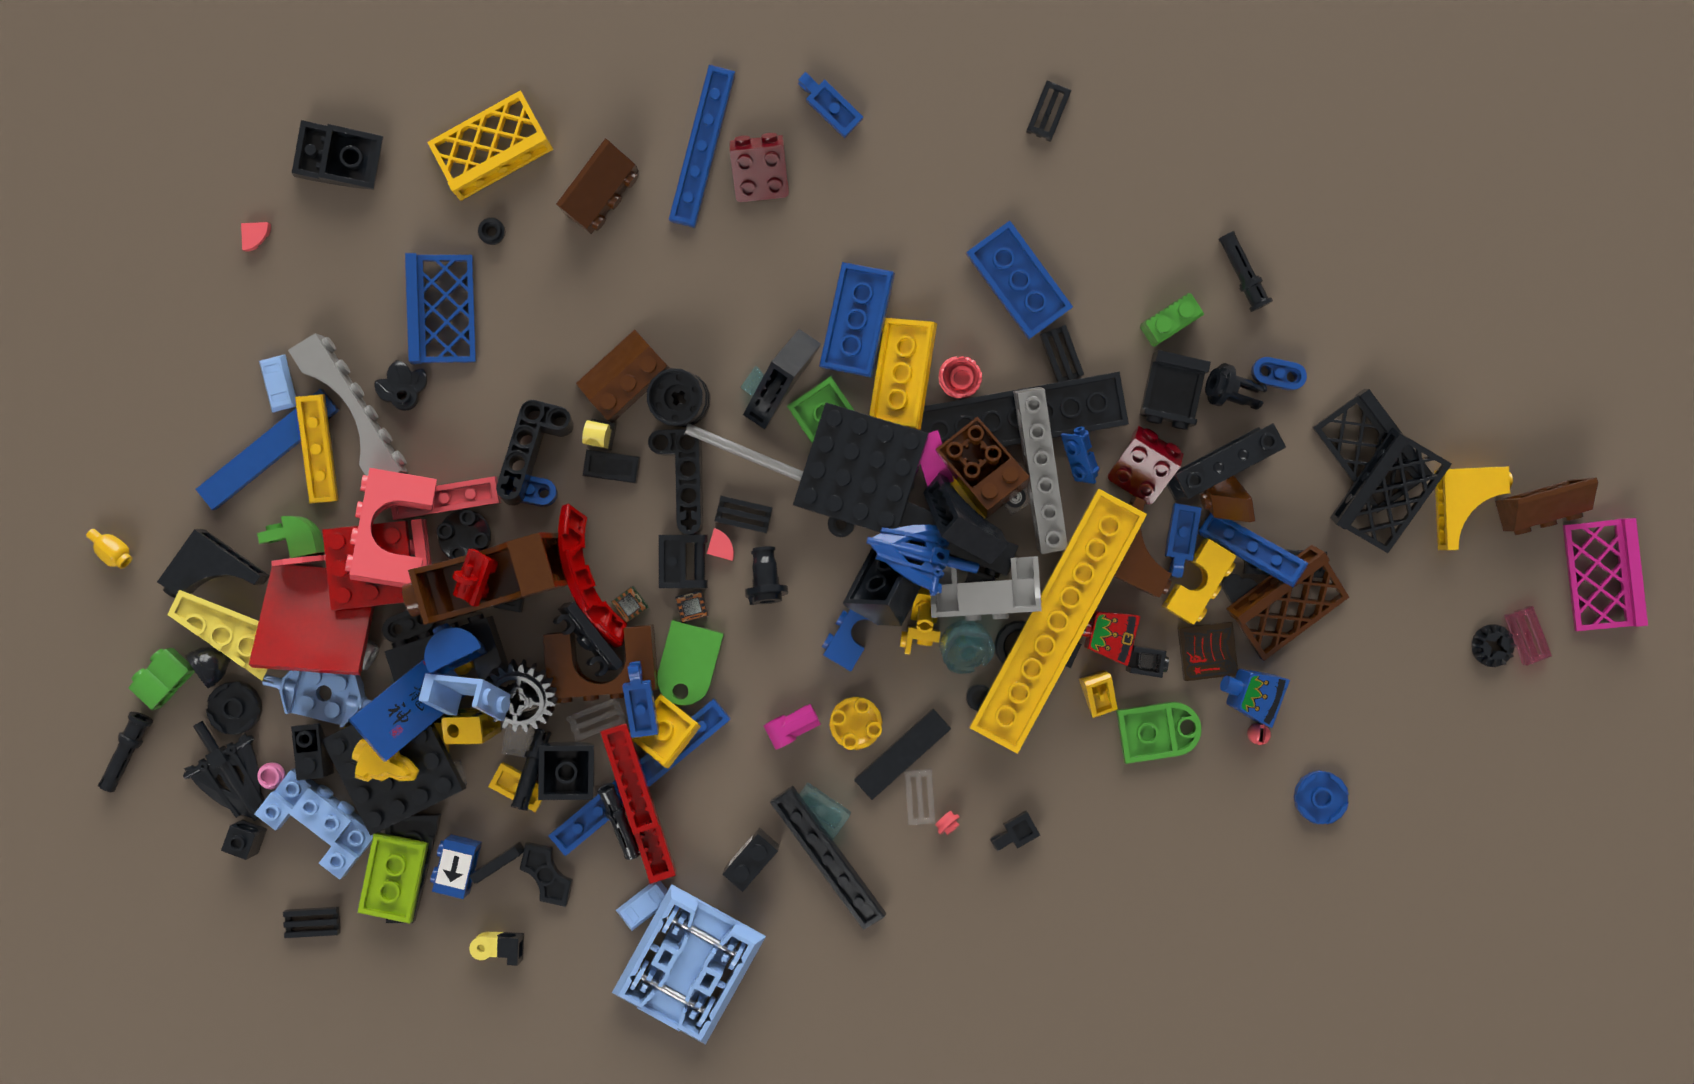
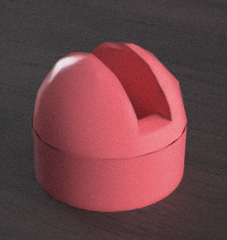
(1254, 734)

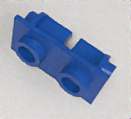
(1081, 462)

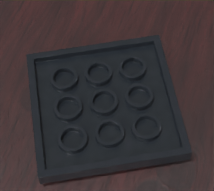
(860, 469)
(393, 800)

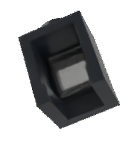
(1148, 661)

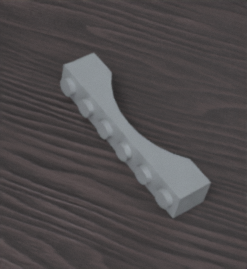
(317, 359)

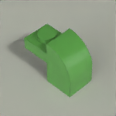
(300, 534)

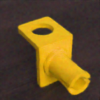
(922, 611)

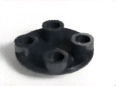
(462, 532)

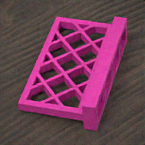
(1629, 568)

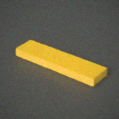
(317, 448)

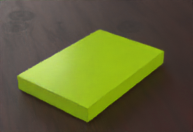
(393, 877)

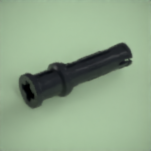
(1250, 283)
(128, 741)

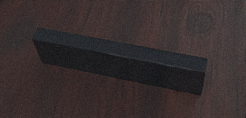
(902, 754)

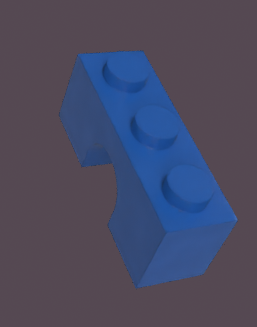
(841, 646)

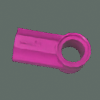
(786, 728)

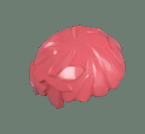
(960, 377)

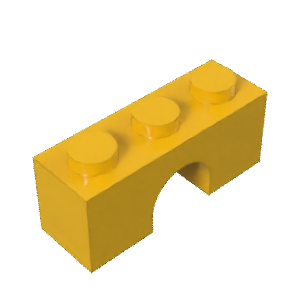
(1214, 564)

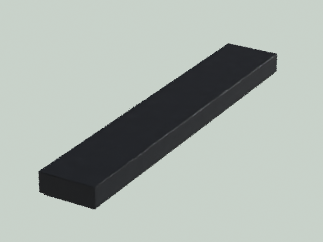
(828, 857)

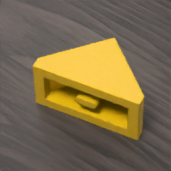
(1099, 693)

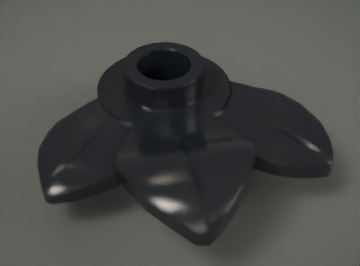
(399, 382)

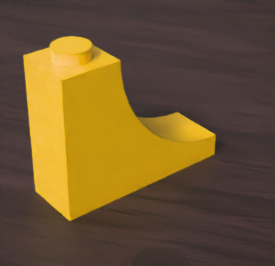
(1460, 494)

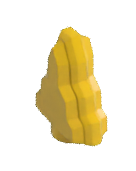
(372, 767)

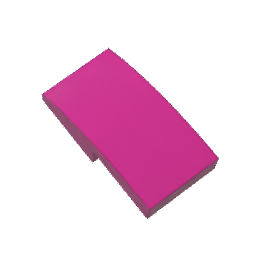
(931, 463)

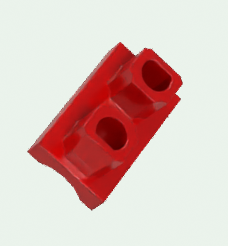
(473, 577)

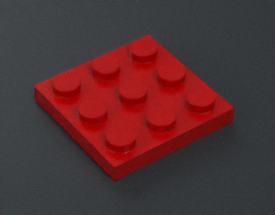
(353, 593)

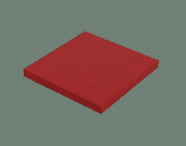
(301, 630)

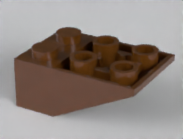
(983, 467)

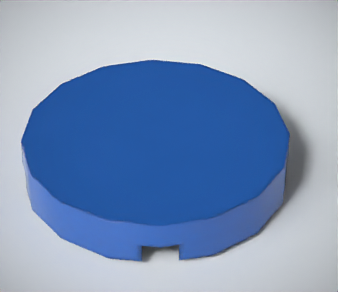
(1321, 797)

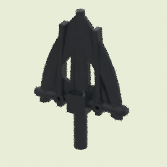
(243, 797)

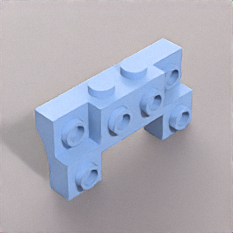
(323, 815)

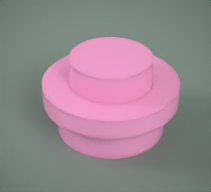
(271, 775)

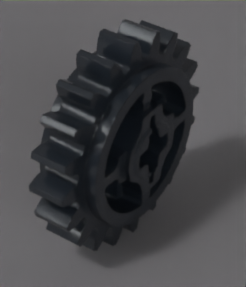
(532, 691)

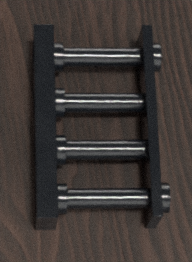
(1225, 462)

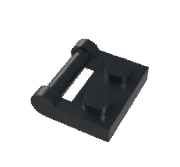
(674, 561)

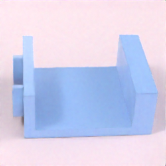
(446, 692)

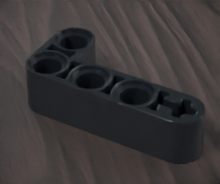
(528, 453)
(683, 482)

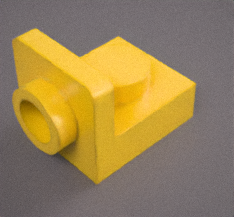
(922, 638)

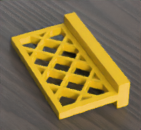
(495, 166)

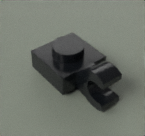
(1019, 831)

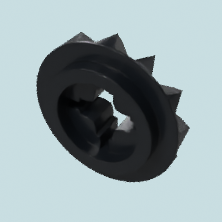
(1482, 649)

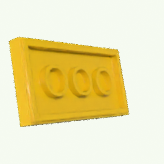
(903, 371)

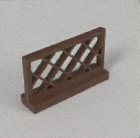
(1259, 599)

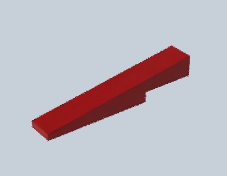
(638, 803)

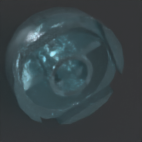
(966, 646)

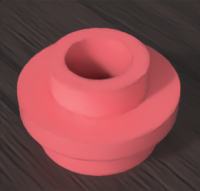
(948, 823)

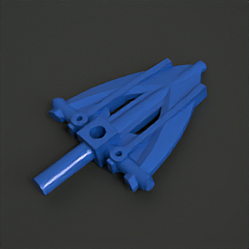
(892, 549)

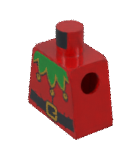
(1112, 635)

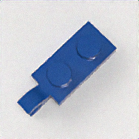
(830, 105)
(1182, 537)
(640, 703)

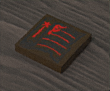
(1208, 651)

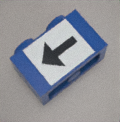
(456, 864)

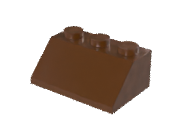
(598, 187)
(622, 376)
(1547, 505)

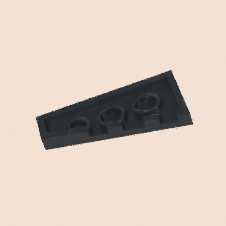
(421, 828)

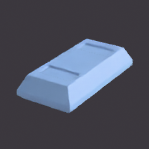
(278, 383)
(642, 905)

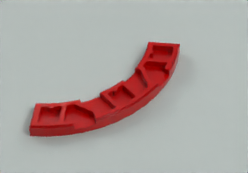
(579, 577)

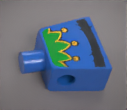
(1255, 694)

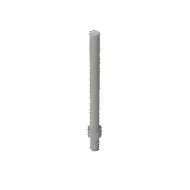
(743, 452)

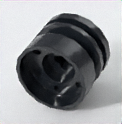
(663, 401)

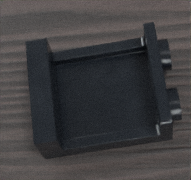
(1173, 389)

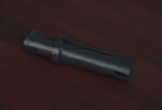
(530, 771)
(615, 812)

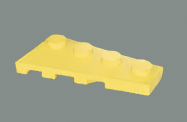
(218, 626)

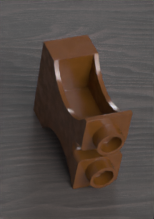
(523, 570)

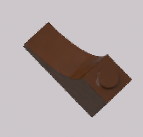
(1139, 567)

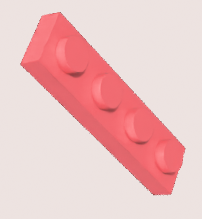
(455, 497)

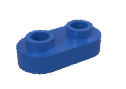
(1278, 373)
(533, 491)

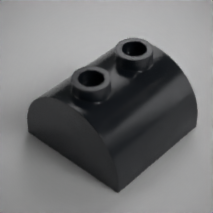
(566, 771)

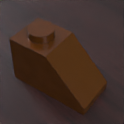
(1229, 501)

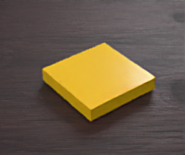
(674, 733)

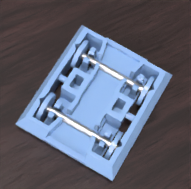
(688, 964)

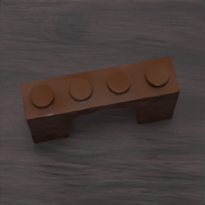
(572, 682)

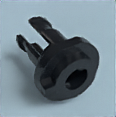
(1225, 384)
(765, 578)

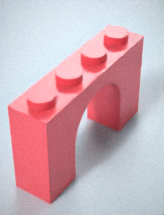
(382, 491)

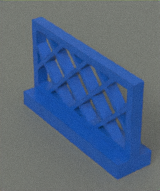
(416, 308)

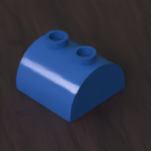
(451, 649)

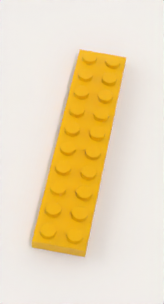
(1054, 632)

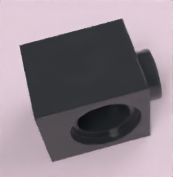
(243, 839)

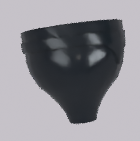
(208, 664)

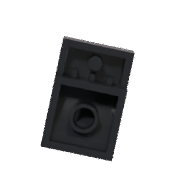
(337, 155)

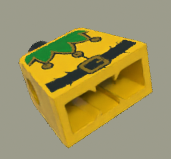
(468, 727)

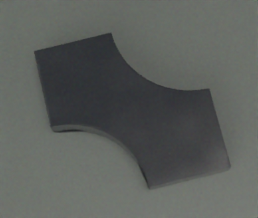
(539, 863)

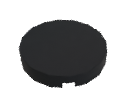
(234, 708)

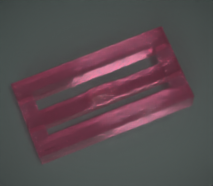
(1518, 639)

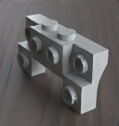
(990, 597)

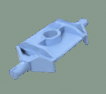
(301, 695)

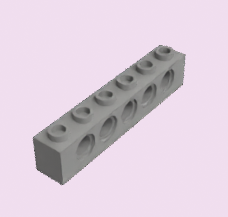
(1041, 468)

